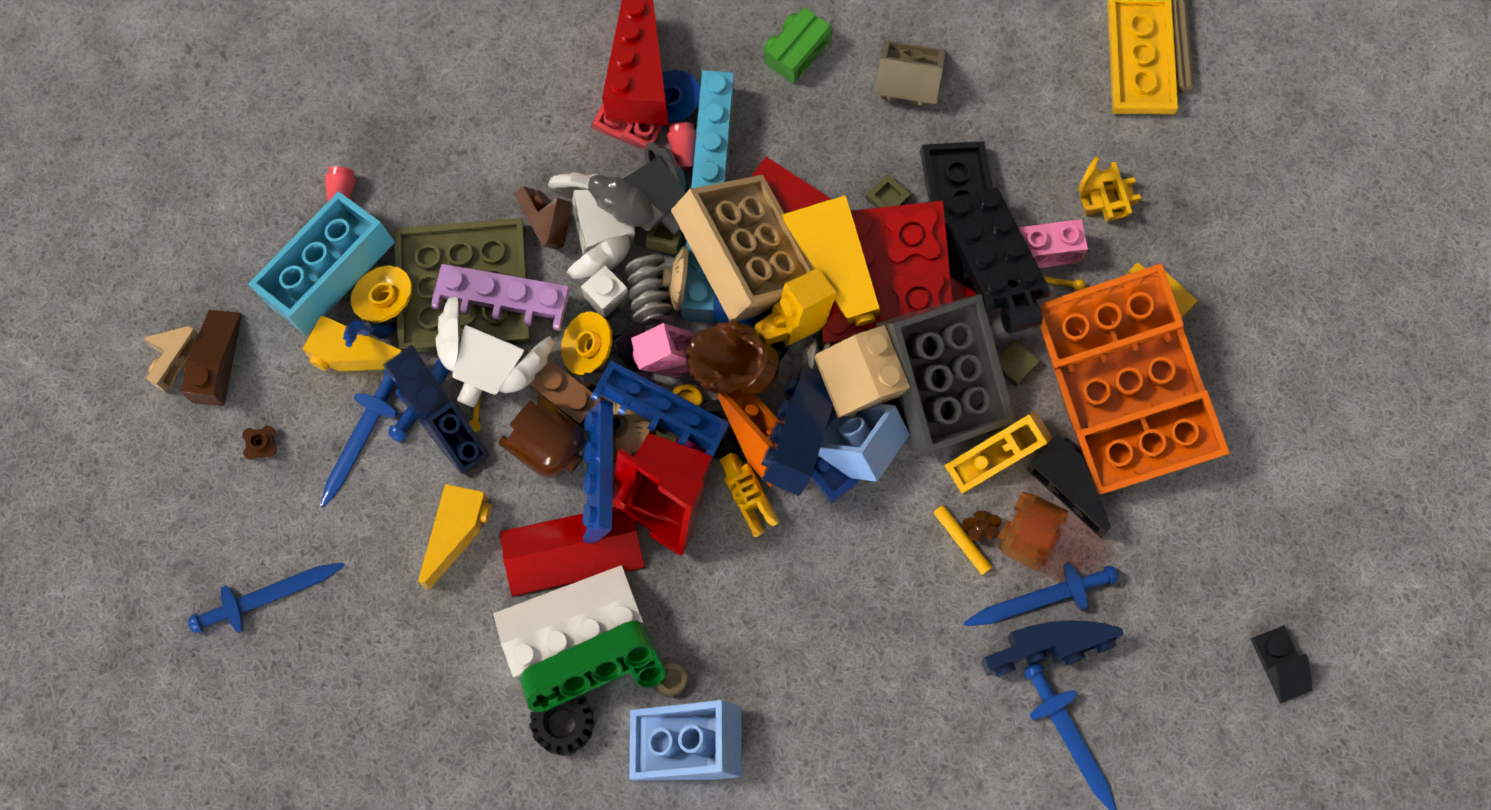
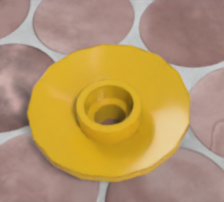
(381, 294)
(586, 343)

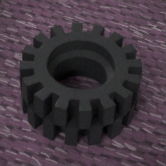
(571, 742)

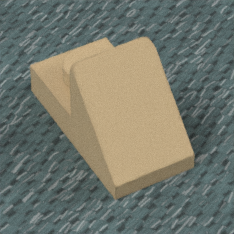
(175, 350)

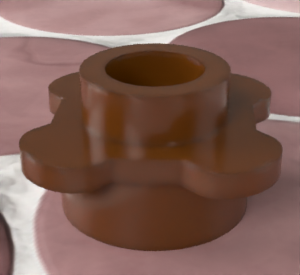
(266, 449)

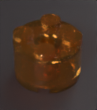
(1033, 531)

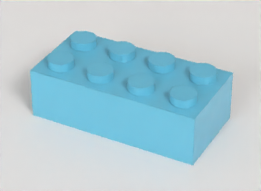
(322, 262)

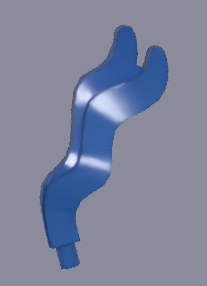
(365, 328)

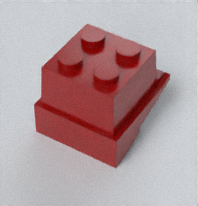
(662, 489)

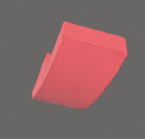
(632, 133)

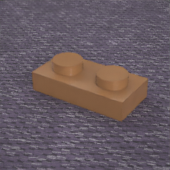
(564, 392)

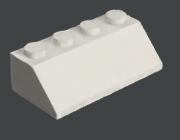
(564, 618)

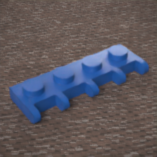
(661, 407)
(599, 474)

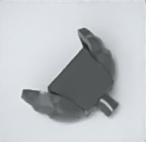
(646, 194)

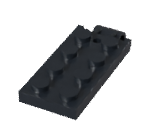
(952, 172)
(996, 257)

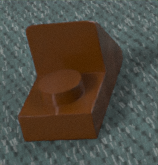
(547, 218)

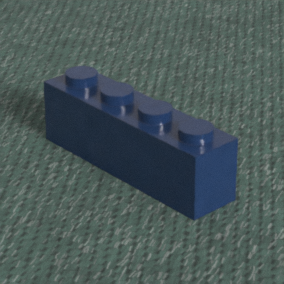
(798, 433)

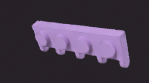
(501, 293)

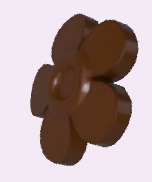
(982, 526)

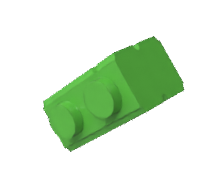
(797, 44)

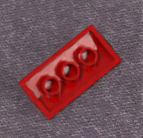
(556, 556)

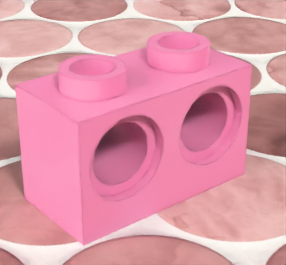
(1056, 242)
(662, 350)

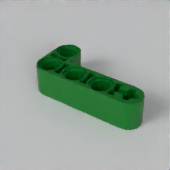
(593, 664)

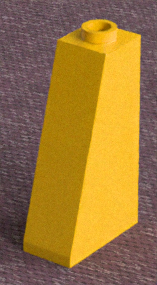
(832, 244)

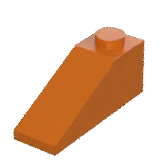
(751, 424)

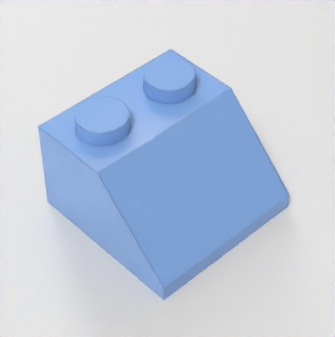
(865, 443)

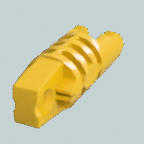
(747, 493)

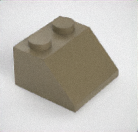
(909, 73)

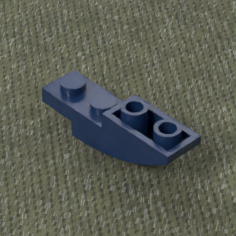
(435, 411)
(1063, 639)

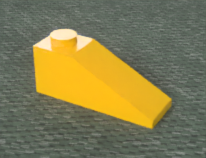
(328, 349)
(999, 452)
(454, 528)

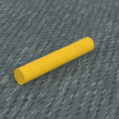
(962, 540)

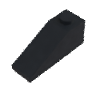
(1067, 478)

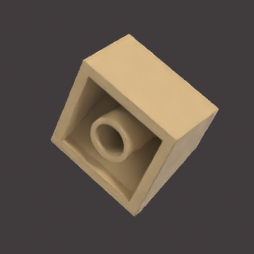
(862, 371)

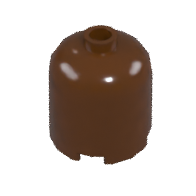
(545, 439)

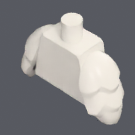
(600, 235)
(484, 360)

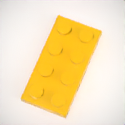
(1142, 57)

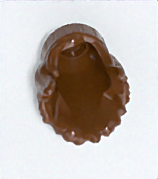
(732, 359)

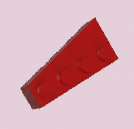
(634, 71)

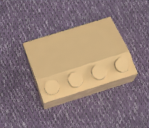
(741, 243)

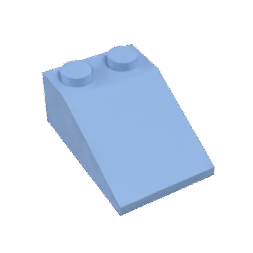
(686, 742)

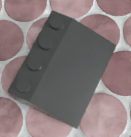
(951, 374)

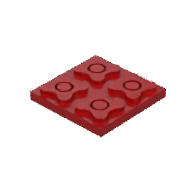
(904, 260)

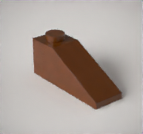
(211, 359)

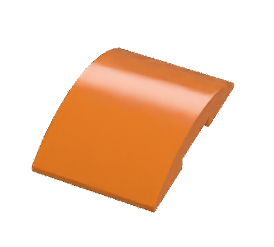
(1130, 380)

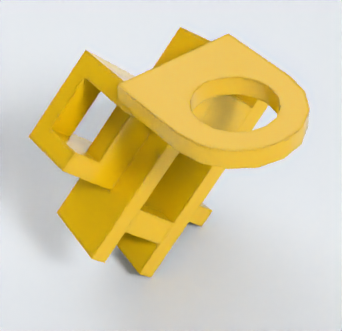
(1104, 197)

